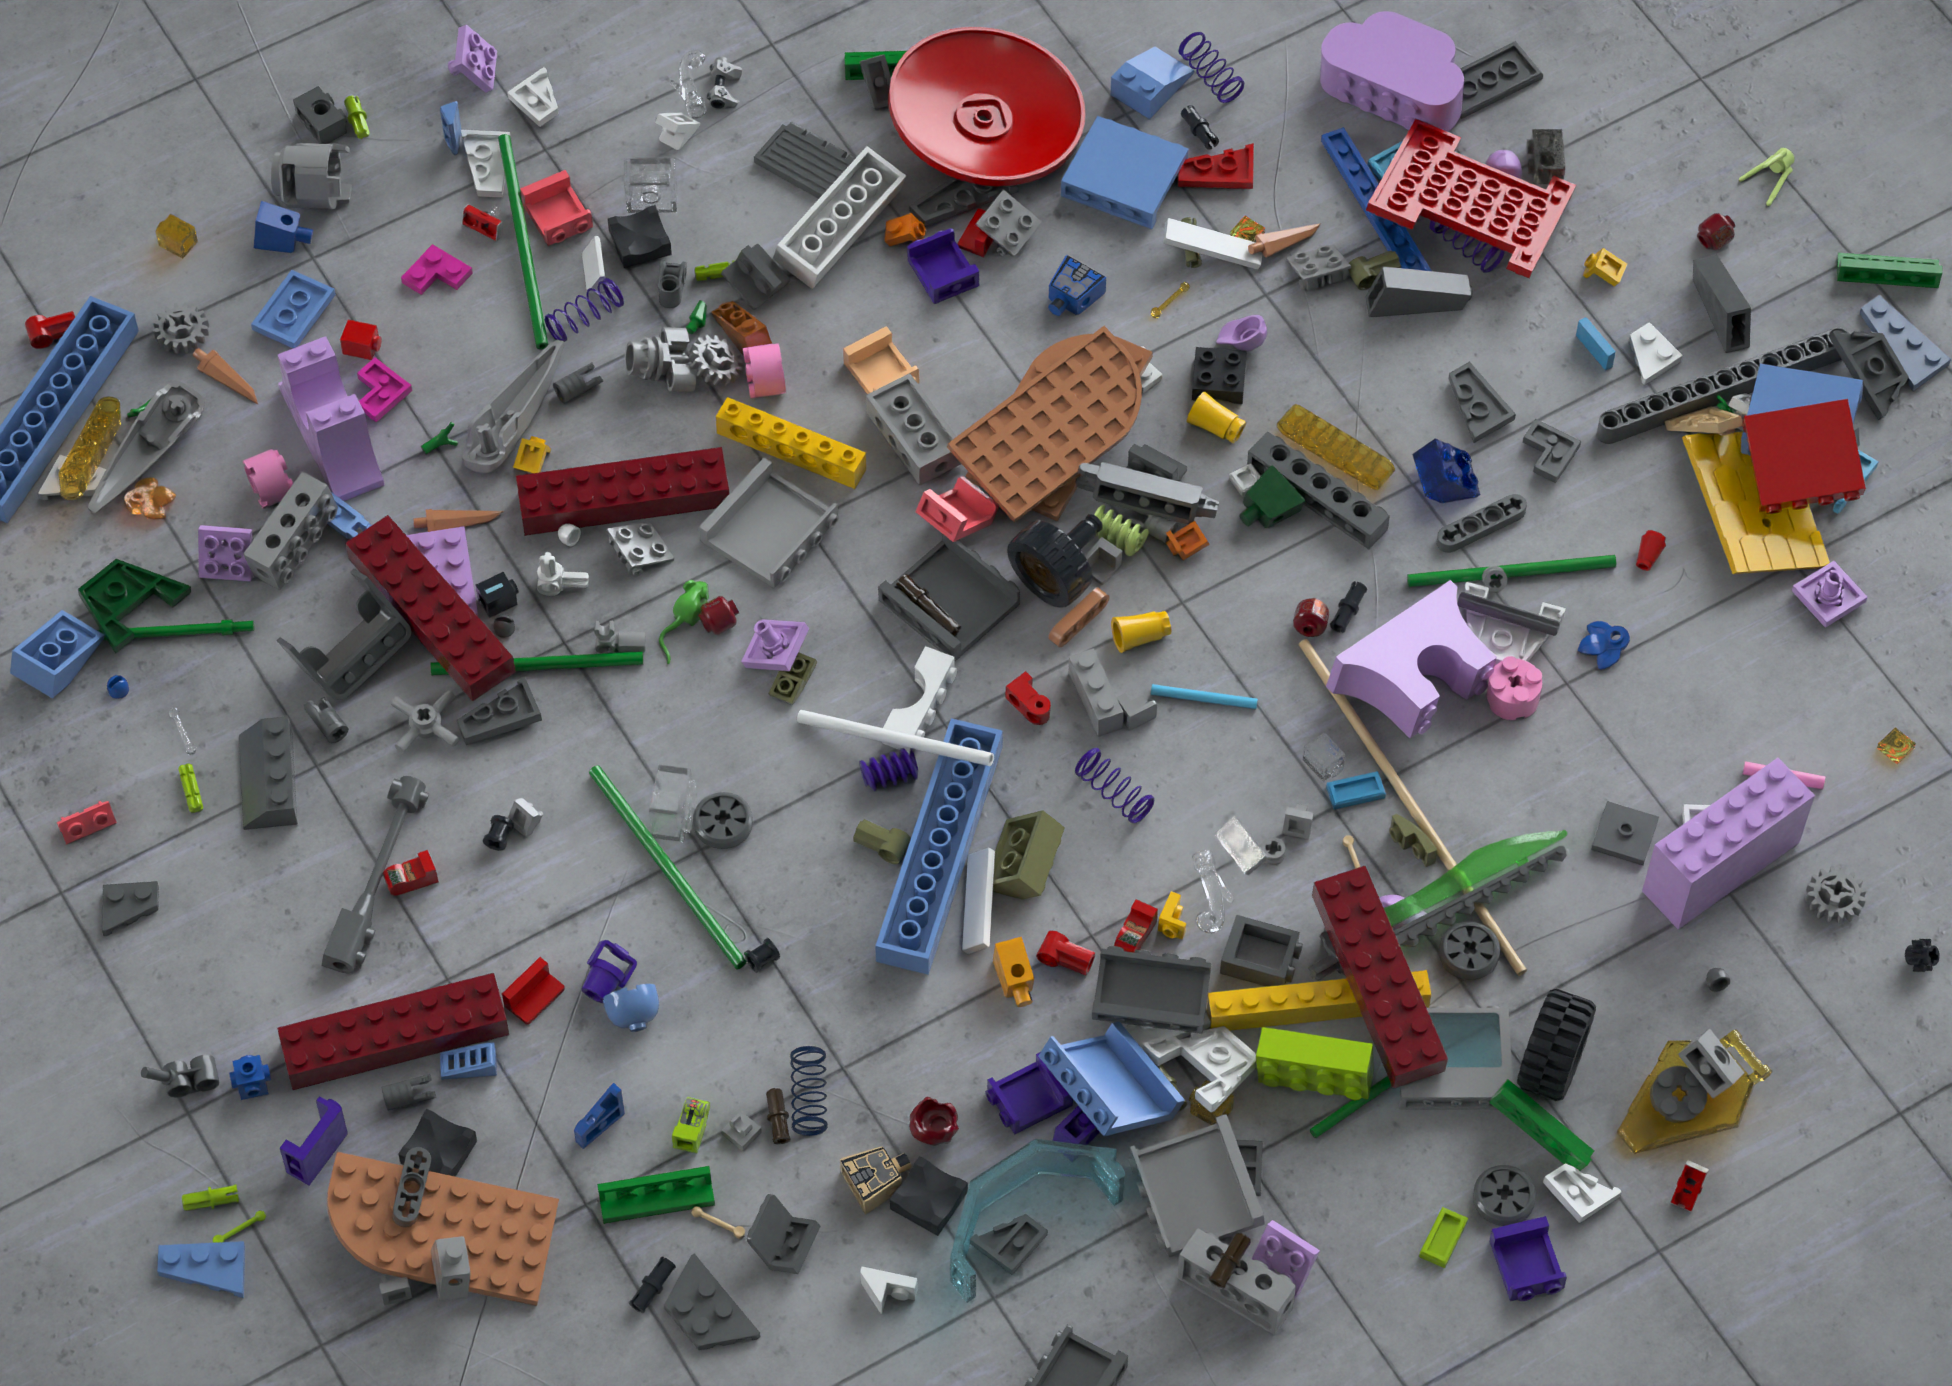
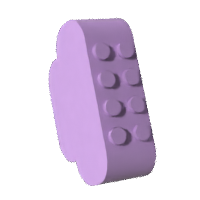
(1394, 70)

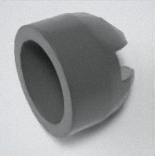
(502, 627)
(1717, 979)

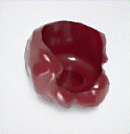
(933, 1122)

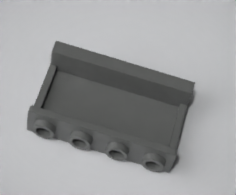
(1151, 990)
(1078, 1363)

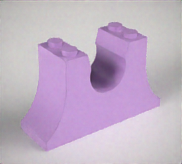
(329, 419)
(1420, 641)

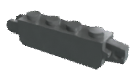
(1145, 493)

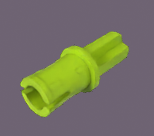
(356, 116)
(209, 1198)

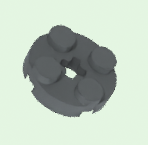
(1668, 1105)

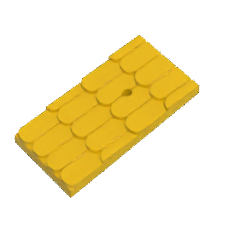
(1750, 537)

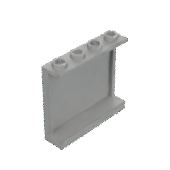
(767, 525)
(1195, 1185)

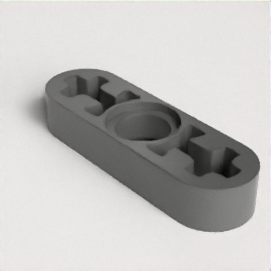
(403, 1195)

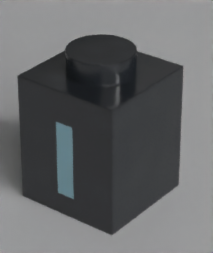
(497, 594)

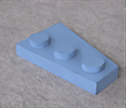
(208, 1264)

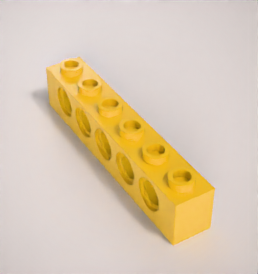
(791, 443)

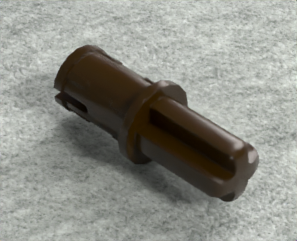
(778, 1116)
(1230, 1260)

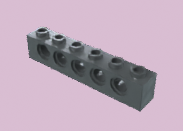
(1321, 501)

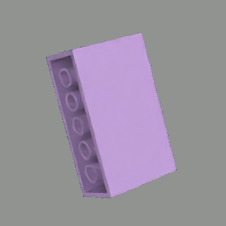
(1727, 843)

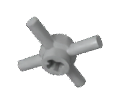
(424, 721)

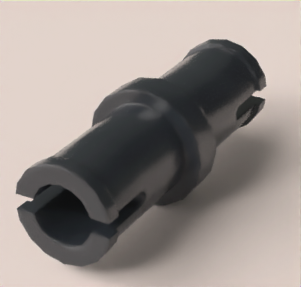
(1199, 127)
(1348, 607)
(652, 1284)

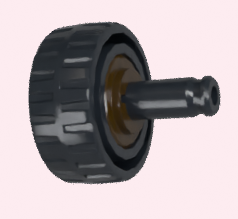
(1053, 561)

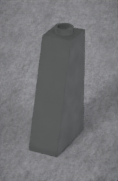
(1416, 292)
(1723, 302)

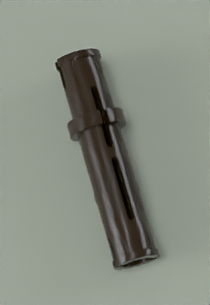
(922, 599)

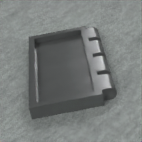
(803, 159)

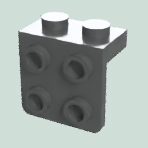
(780, 1238)

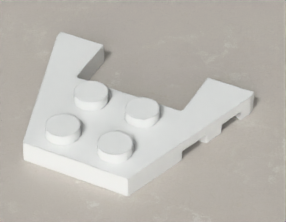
(1504, 637)
(1216, 1055)

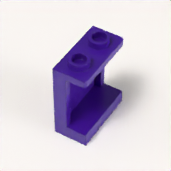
(942, 266)
(1027, 1096)
(309, 1158)
(1527, 1259)

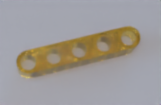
(1336, 447)
(90, 448)

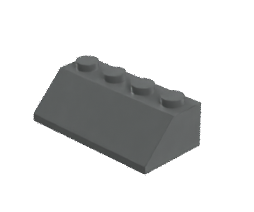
(268, 774)

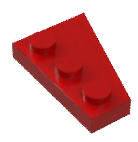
(1223, 170)

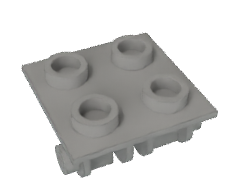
(1008, 224)
(1317, 264)
(638, 546)

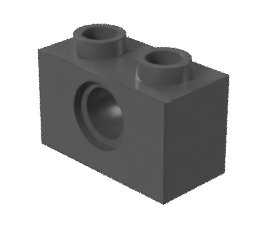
(320, 115)

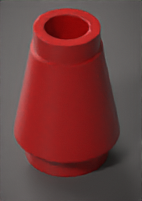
(1650, 549)

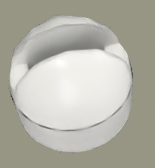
(569, 534)

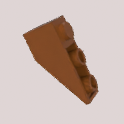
(741, 326)

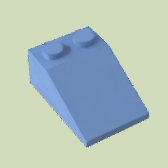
(1149, 81)
(54, 653)

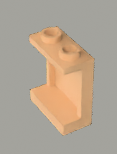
(877, 361)

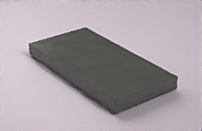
(1497, 77)

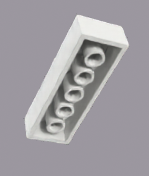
(839, 217)

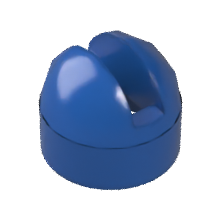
(120, 687)

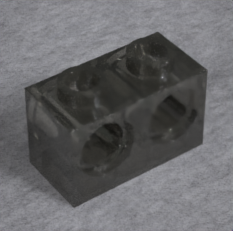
(1546, 155)

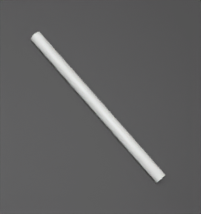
(895, 738)

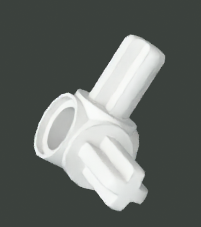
(553, 578)

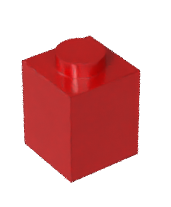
(360, 340)

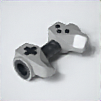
(719, 96)

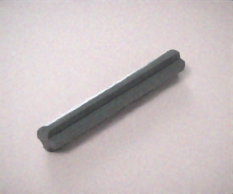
(1508, 613)

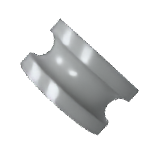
(1502, 577)
(1274, 842)

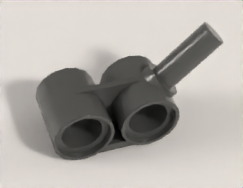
(184, 1081)

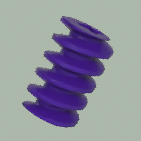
(889, 769)

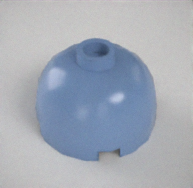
(632, 1007)

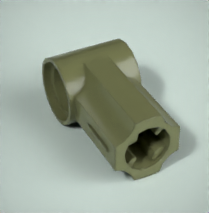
(1365, 271)
(888, 843)

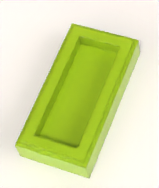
(1443, 1237)

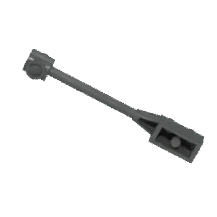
(354, 926)

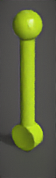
(259, 1216)

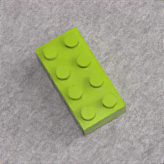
(1315, 1063)

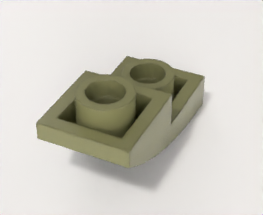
(791, 683)
(1409, 836)

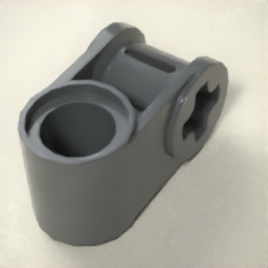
(671, 283)

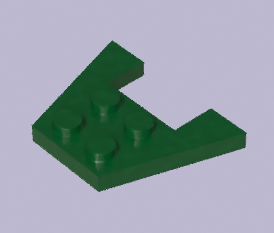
(119, 591)

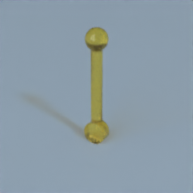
(1156, 311)

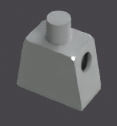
(451, 1262)

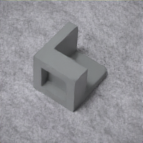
(1104, 560)
(1137, 710)

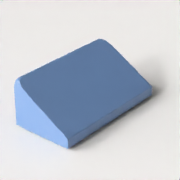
(451, 125)

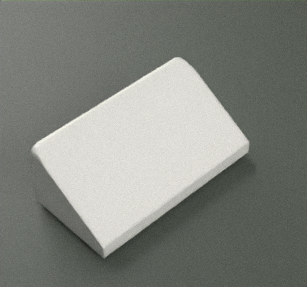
(593, 265)

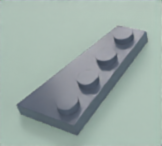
(1913, 349)

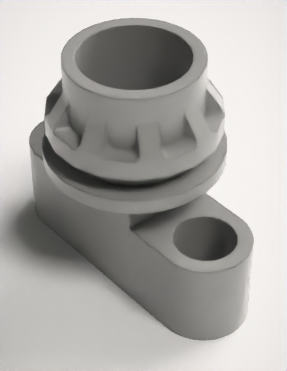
(662, 356)

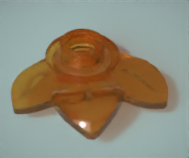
(149, 499)

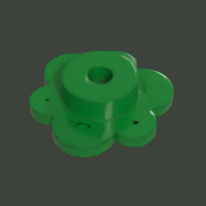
(1723, 405)

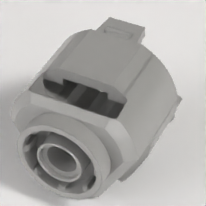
(310, 176)

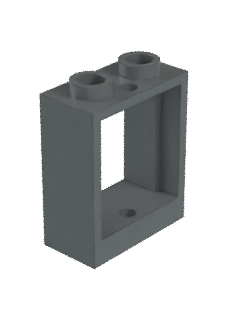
(1253, 972)

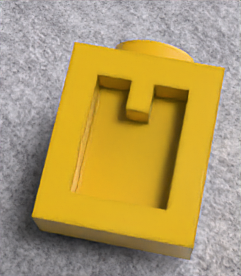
(1605, 266)
(531, 455)
(1169, 918)

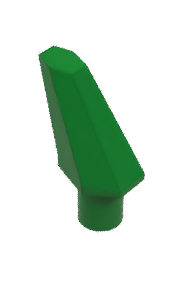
(697, 318)

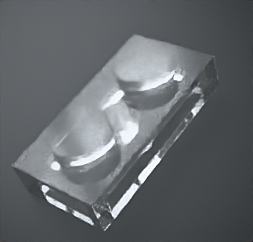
(1241, 845)

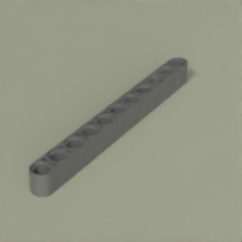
(1737, 379)

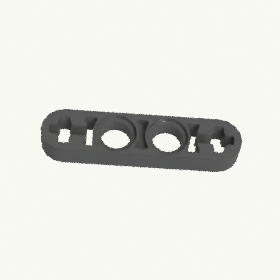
(1484, 526)

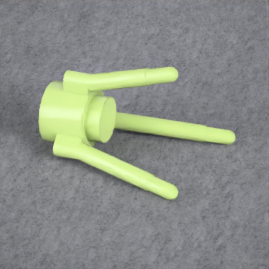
(1779, 162)

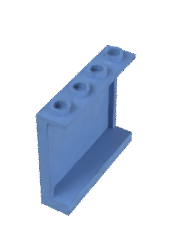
(1123, 171)
(1790, 388)
(1113, 1081)

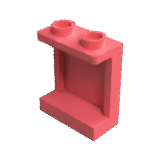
(555, 208)
(959, 510)

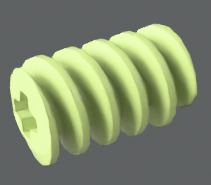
(1119, 533)

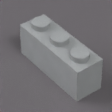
(1095, 692)

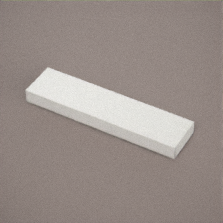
(1210, 243)
(978, 900)

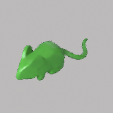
(686, 608)

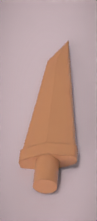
(1276, 241)
(218, 369)
(448, 519)

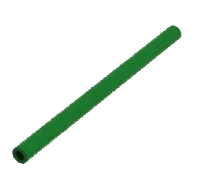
(1513, 570)
(565, 662)

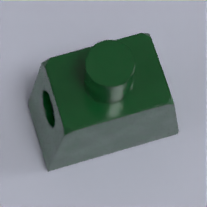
(1271, 500)

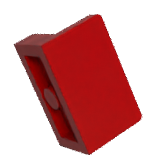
(973, 238)
(532, 992)

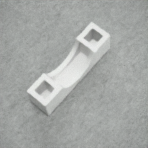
(933, 674)

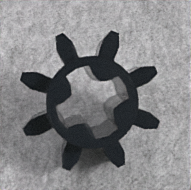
(1922, 955)

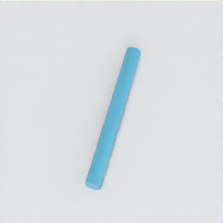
(1204, 696)

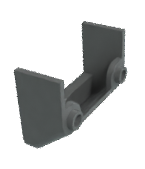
(361, 651)

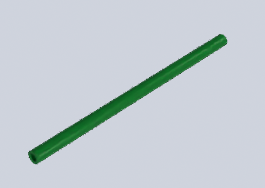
(523, 241)
(668, 867)

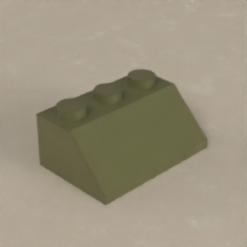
(1026, 854)

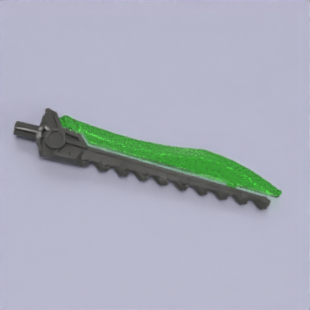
(1470, 871)

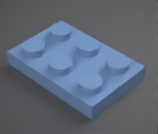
(293, 309)

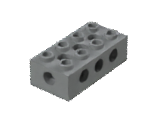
(912, 428)
(285, 527)
(1245, 1291)

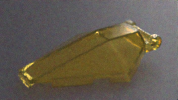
(1647, 1129)

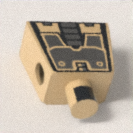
(873, 1176)

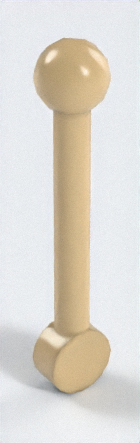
(1348, 842)
(739, 1232)

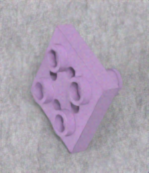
(474, 59)
(224, 553)
(1831, 580)
(770, 640)
(1287, 1253)

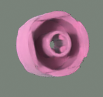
(764, 370)
(268, 477)
(1514, 688)

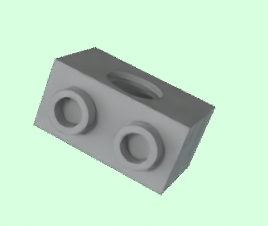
(1711, 1063)

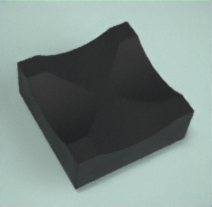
(639, 237)
(1219, 374)
(444, 1141)
(928, 1196)

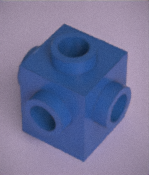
(250, 1076)

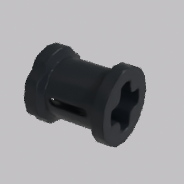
(498, 832)
(762, 955)

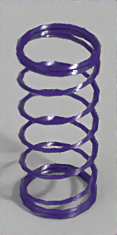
(1227, 82)
(1489, 255)
(615, 289)
(1088, 755)

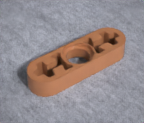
(1078, 617)

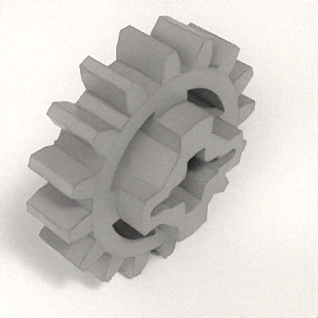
(181, 328)
(715, 360)
(1836, 895)

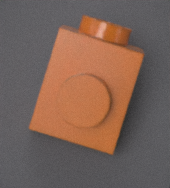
(904, 229)
(1187, 541)

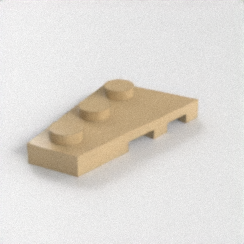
(1707, 421)

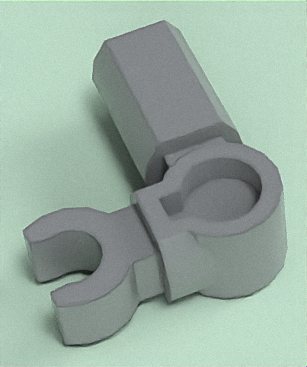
(626, 641)

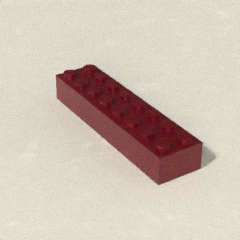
(623, 490)
(431, 608)
(1379, 977)
(393, 1031)

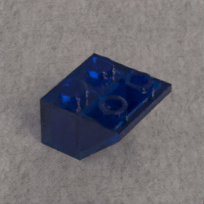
(1445, 472)

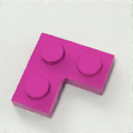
(436, 264)
(386, 388)

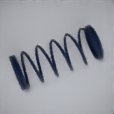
(811, 1116)

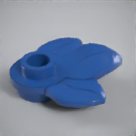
(1602, 645)

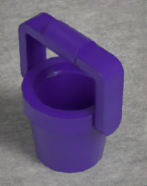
(604, 976)

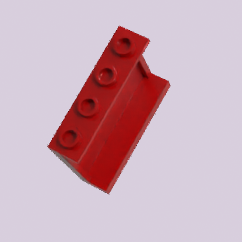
(1804, 456)

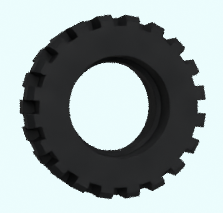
(1556, 1044)

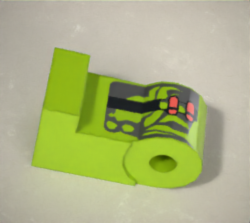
(691, 1125)

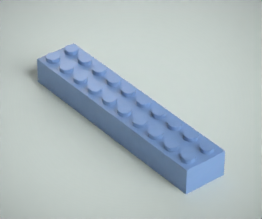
(59, 396)
(937, 851)

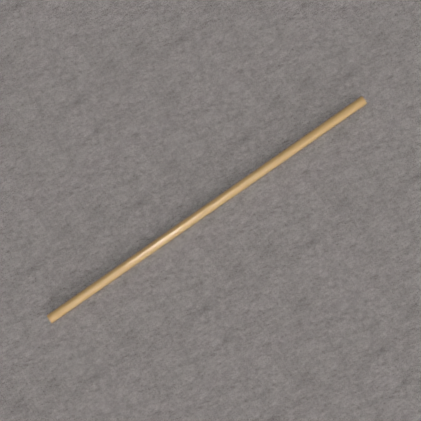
(1409, 802)

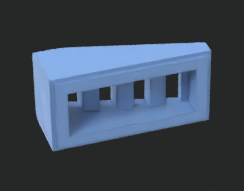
(478, 1070)

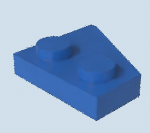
(600, 1117)

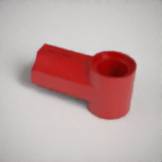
(44, 330)
(1059, 951)

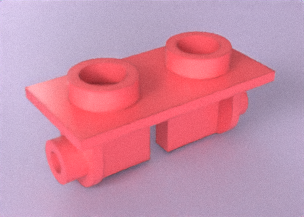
(87, 822)

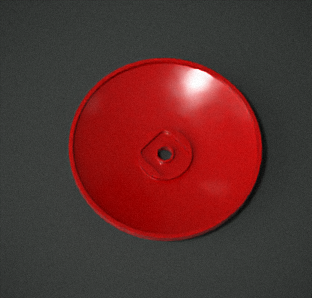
(995, 74)

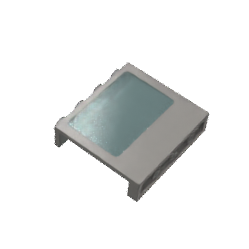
(1476, 1065)

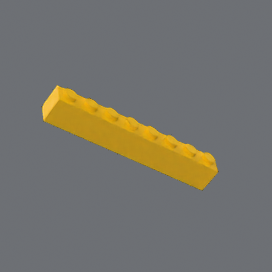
(1291, 1003)

